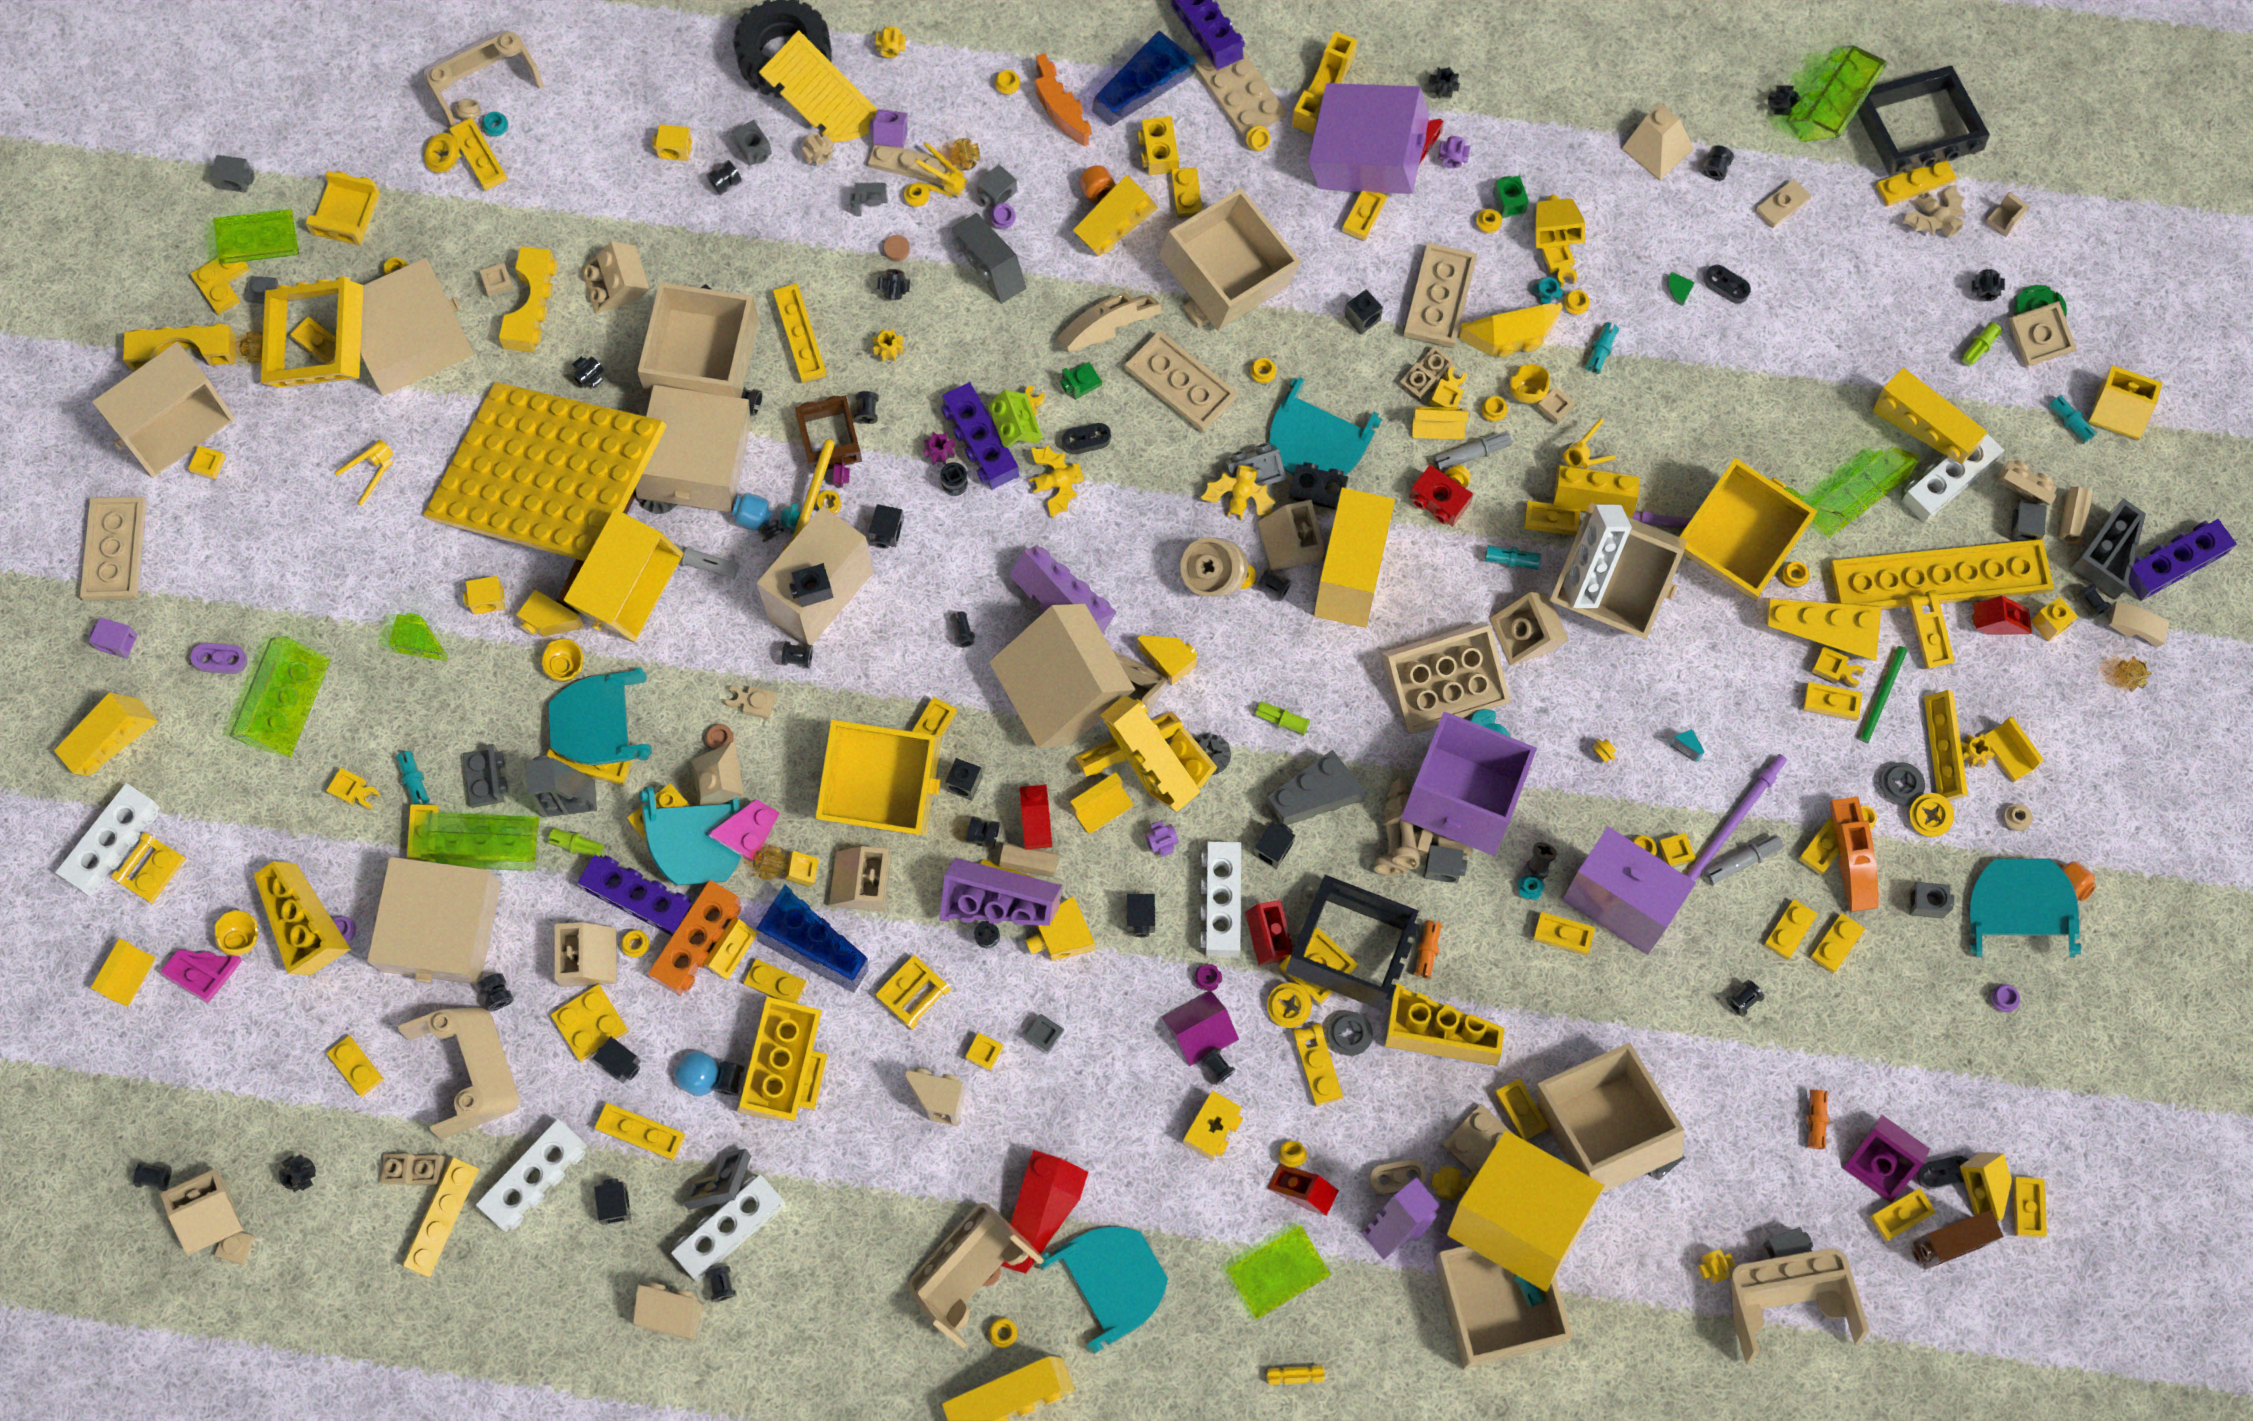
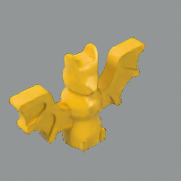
(1061, 477)
(1242, 488)

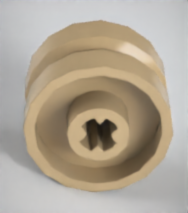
(1211, 552)

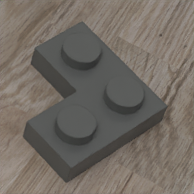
(721, 1186)

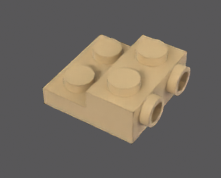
(2021, 481)

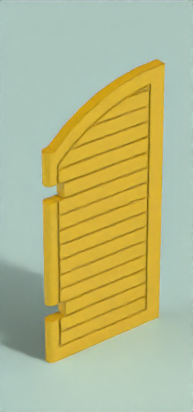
(819, 90)

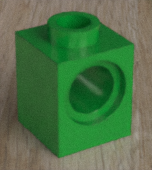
(1508, 205)

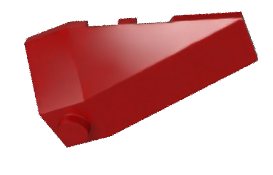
(1045, 1201)

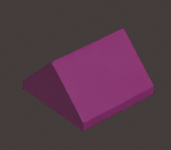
(1201, 1027)

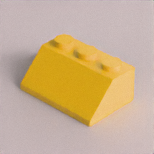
(1579, 487)

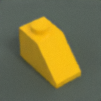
(547, 616)
(1168, 655)
(1987, 1182)

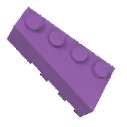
(1054, 585)
(996, 895)
(1403, 1218)

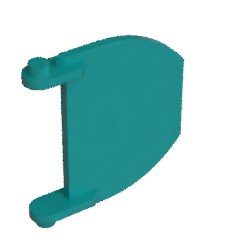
(1317, 436)
(591, 720)
(680, 842)
(2024, 900)
(1116, 1278)

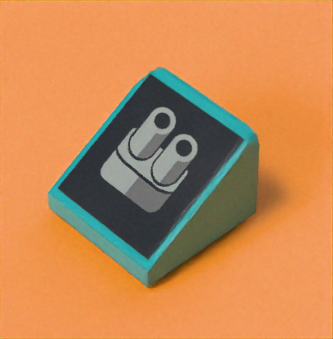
(1688, 745)

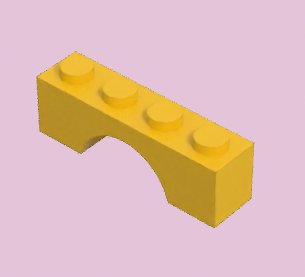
(1333, 69)
(522, 328)
(214, 342)

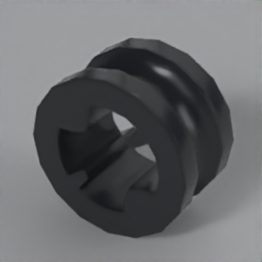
(770, 531)

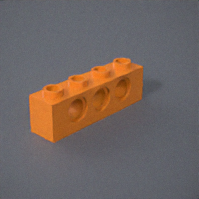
(711, 899)

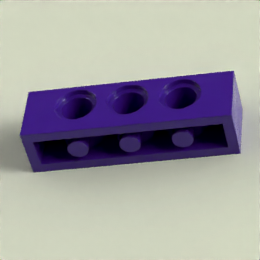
(1210, 30)
(966, 401)
(2211, 536)
(601, 870)

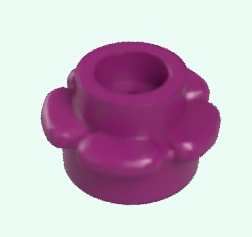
(841, 474)
(1213, 972)

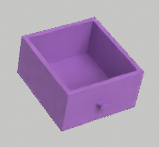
(1369, 138)
(1469, 783)
(1628, 890)

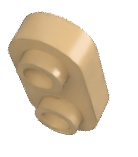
(1397, 1176)

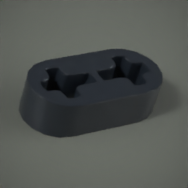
(1727, 284)
(1086, 433)
(1943, 1166)

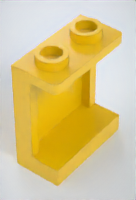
(344, 208)

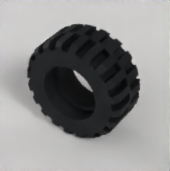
(772, 21)

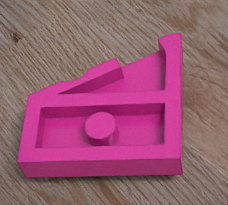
(746, 829)
(200, 972)

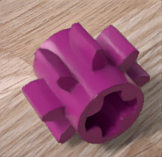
(939, 455)

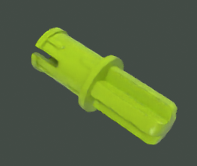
(1981, 343)
(1282, 717)
(575, 843)

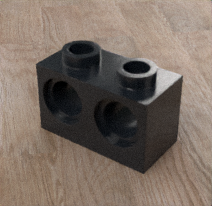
(1317, 490)

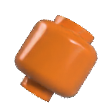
(1096, 183)
(2080, 878)

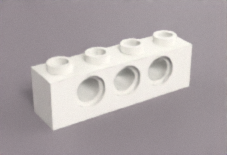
(1926, 503)
(1597, 556)
(108, 825)
(1226, 856)
(495, 1203)
(723, 1244)

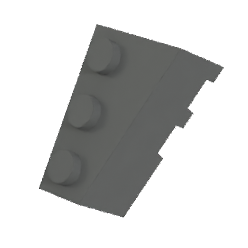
(989, 256)
(2111, 550)
(559, 788)
(1316, 790)

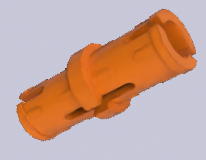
(1427, 949)
(1817, 1119)

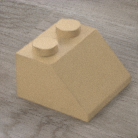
(1529, 628)

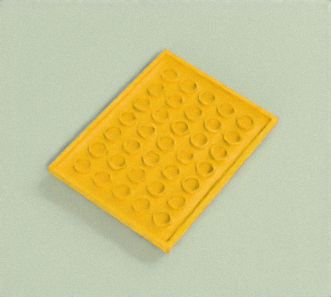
(544, 470)

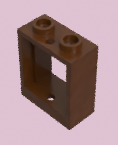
(831, 406)
(1957, 1240)

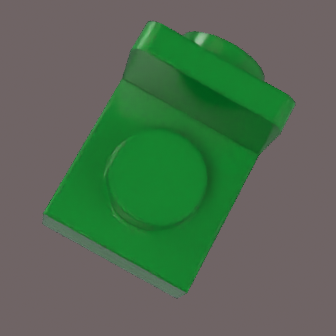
(1080, 380)

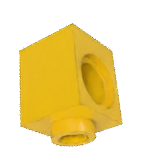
(673, 142)
(484, 595)
(2054, 619)

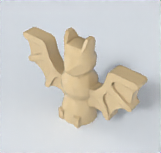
(1941, 216)

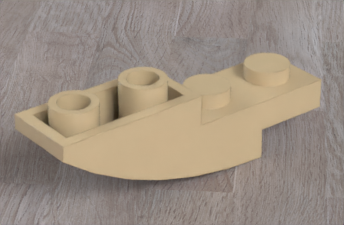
(1099, 322)

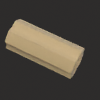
(2075, 515)
(1029, 861)

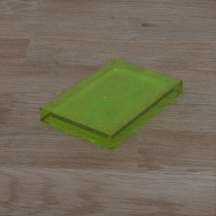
(255, 236)
(1278, 1272)

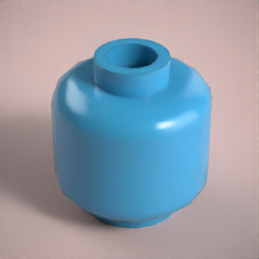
(751, 511)

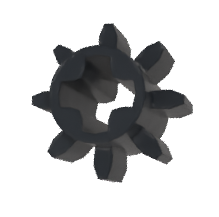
(1444, 82)
(1783, 99)
(893, 284)
(1988, 285)
(587, 372)
(297, 1173)

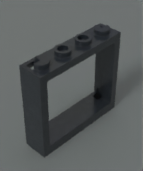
(1910, 88)
(1368, 905)

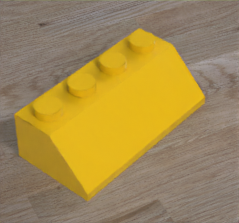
(779, 1060)

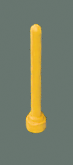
(813, 488)

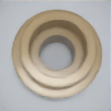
(468, 108)
(2015, 824)

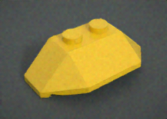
(1512, 330)

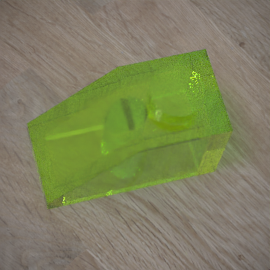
(415, 638)

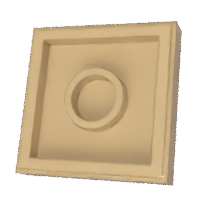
(2042, 334)

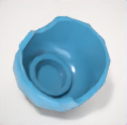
(697, 1073)

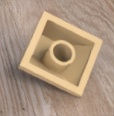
(1659, 142)
(717, 776)

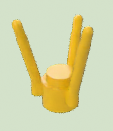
(953, 182)
(1579, 453)
(376, 454)

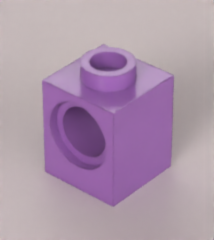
(889, 128)
(112, 637)

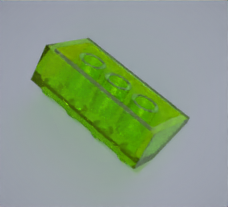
(1835, 93)
(1863, 489)
(280, 696)
(481, 841)

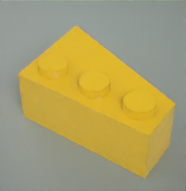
(1115, 216)
(104, 733)

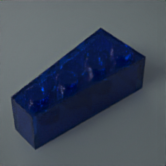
(1144, 78)
(811, 941)

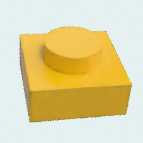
(207, 462)
(1676, 850)
(801, 868)
(984, 1052)

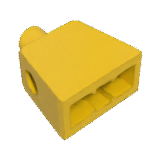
(1558, 223)
(1065, 935)

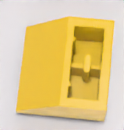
(2125, 402)

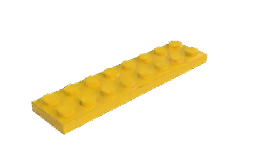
(1952, 572)

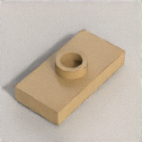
(1783, 203)

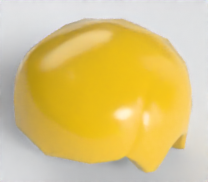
(1530, 384)
(555, 660)
(236, 932)

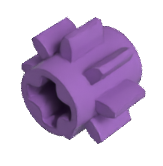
(1454, 152)
(1161, 838)

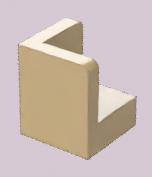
(2008, 214)

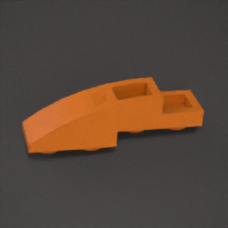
(1060, 106)
(1857, 854)

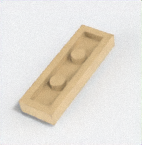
(902, 162)

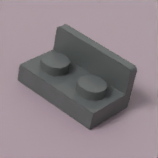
(1264, 459)
(484, 777)

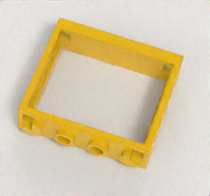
(347, 333)

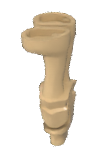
(1400, 833)

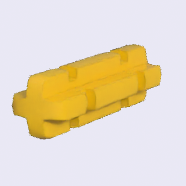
(1295, 1375)

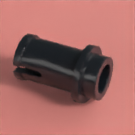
(962, 630)

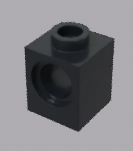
(1363, 311)
(886, 526)
(814, 574)
(963, 779)
(1274, 844)
(1141, 914)
(617, 1060)
(612, 1201)

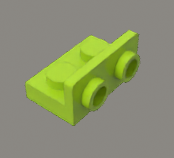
(1014, 418)

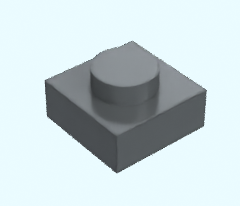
(257, 288)
(1044, 1033)

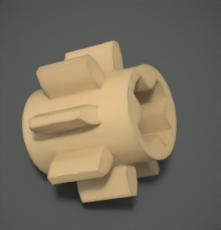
(817, 148)

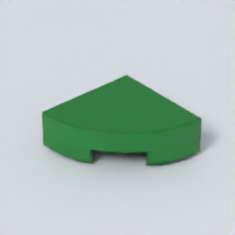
(1679, 288)

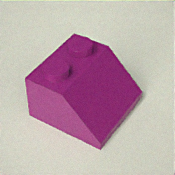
(1887, 1158)

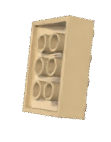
(1448, 674)

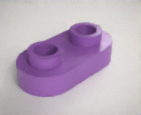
(220, 658)

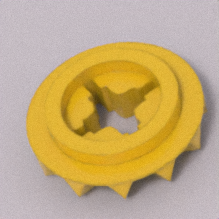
(439, 144)
(1944, 814)
(1277, 1009)

